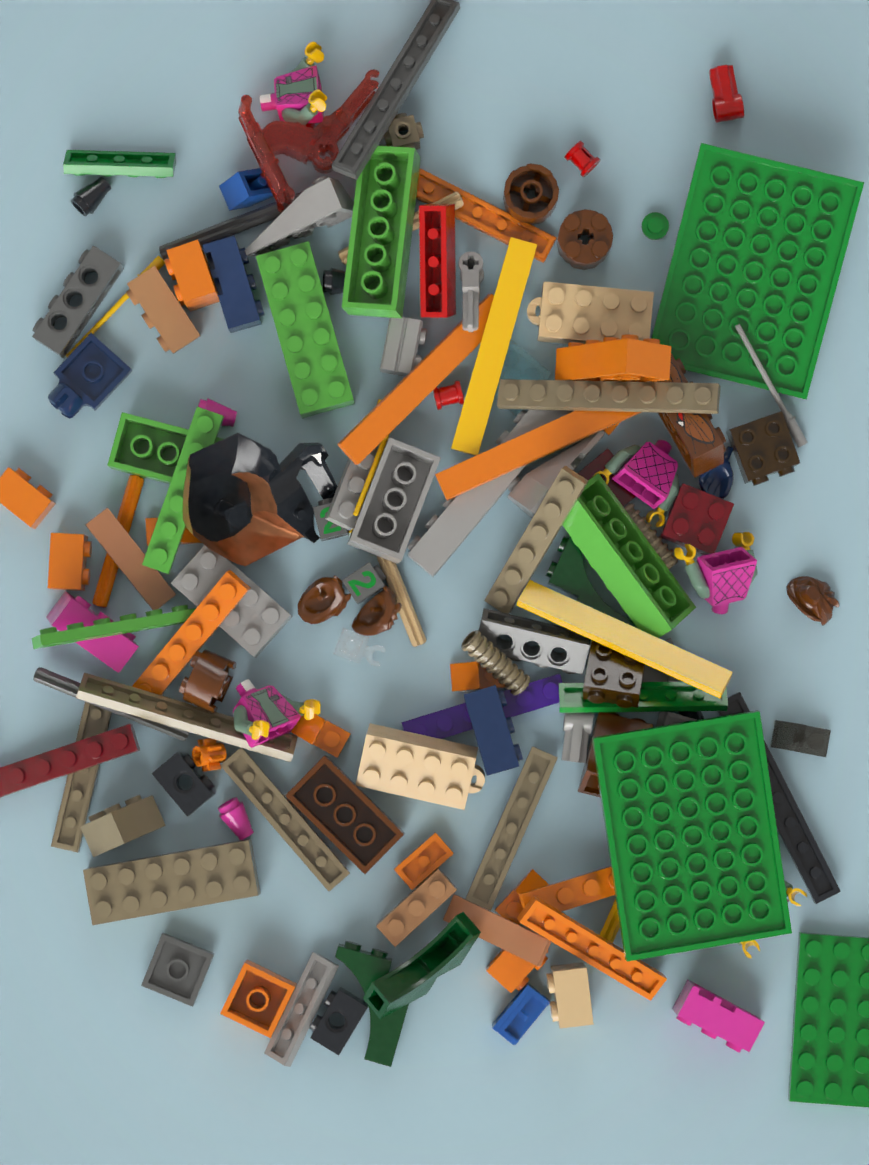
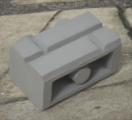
(402, 346)

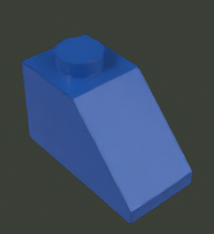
(245, 189)

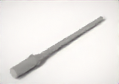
(792, 425)

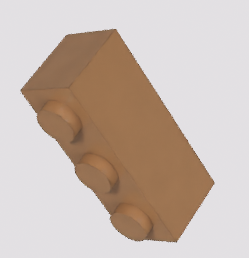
(162, 310)
(416, 907)

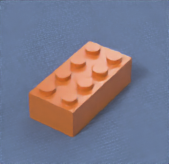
(614, 360)

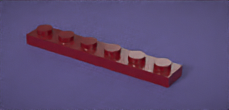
(68, 759)

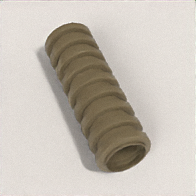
(655, 541)
(495, 662)

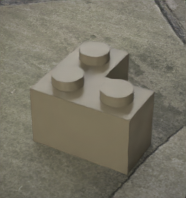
(121, 825)

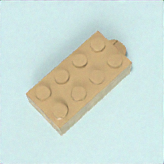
(590, 313)
(419, 767)

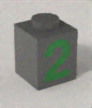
(327, 529)
(365, 582)

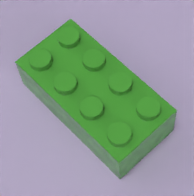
(147, 448)

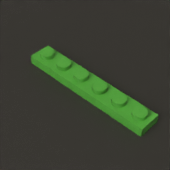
(170, 523)
(104, 628)

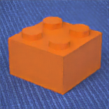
(194, 279)
(258, 998)

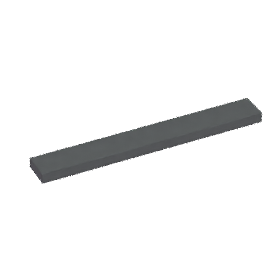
(395, 88)

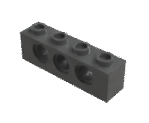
(77, 317)
(545, 634)

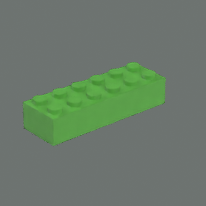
(381, 233)
(305, 330)
(626, 560)

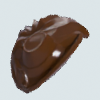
(812, 598)
(323, 600)
(377, 614)

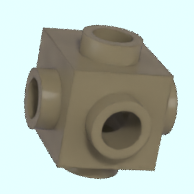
(400, 123)

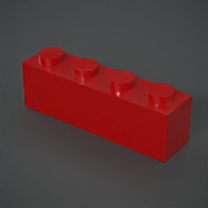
(437, 260)

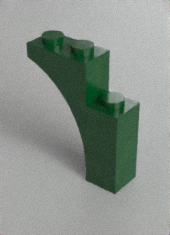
(571, 578)
(368, 968)
(420, 972)

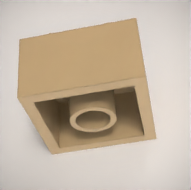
(571, 995)

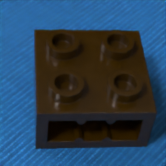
(763, 448)
(612, 677)

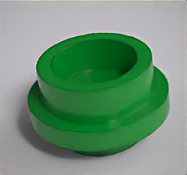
(655, 226)

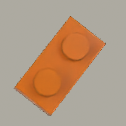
(423, 861)

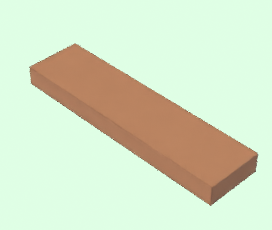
(129, 559)
(501, 931)

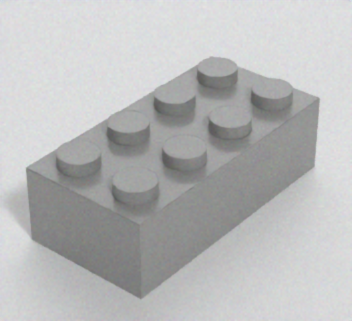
(394, 500)
(253, 619)

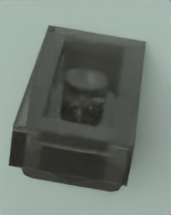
(800, 738)

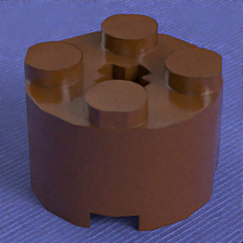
(528, 178)
(584, 223)
(208, 680)

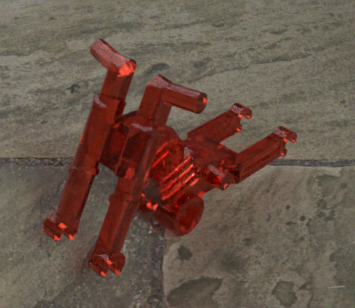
(302, 141)

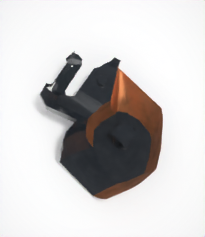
(247, 501)

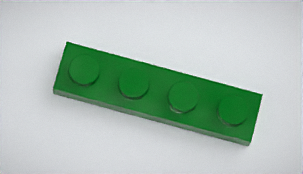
(119, 163)

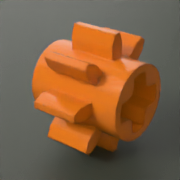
(209, 754)

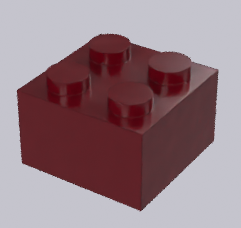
(696, 519)

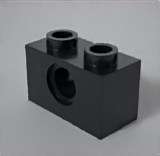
(169, 774)
(336, 1037)

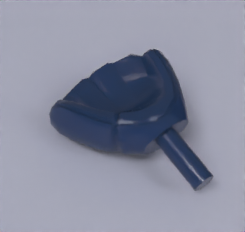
(719, 479)

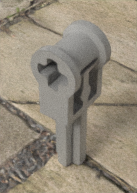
(471, 288)

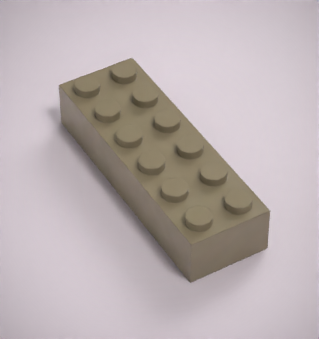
(171, 882)

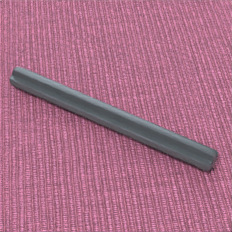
(229, 227)
(71, 688)

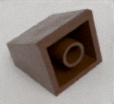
(605, 724)

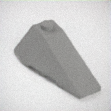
(315, 207)
(533, 487)

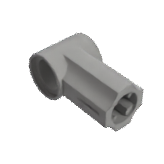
(577, 730)

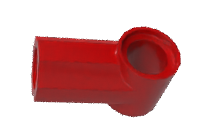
(726, 102)

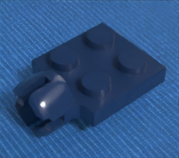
(87, 377)

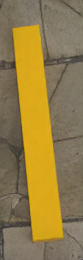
(494, 346)
(625, 638)

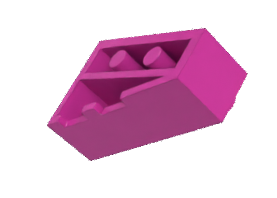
(111, 650)
(717, 1017)

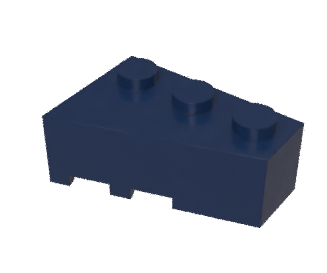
(233, 284)
(492, 730)

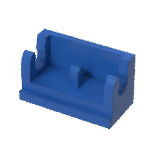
(520, 1014)

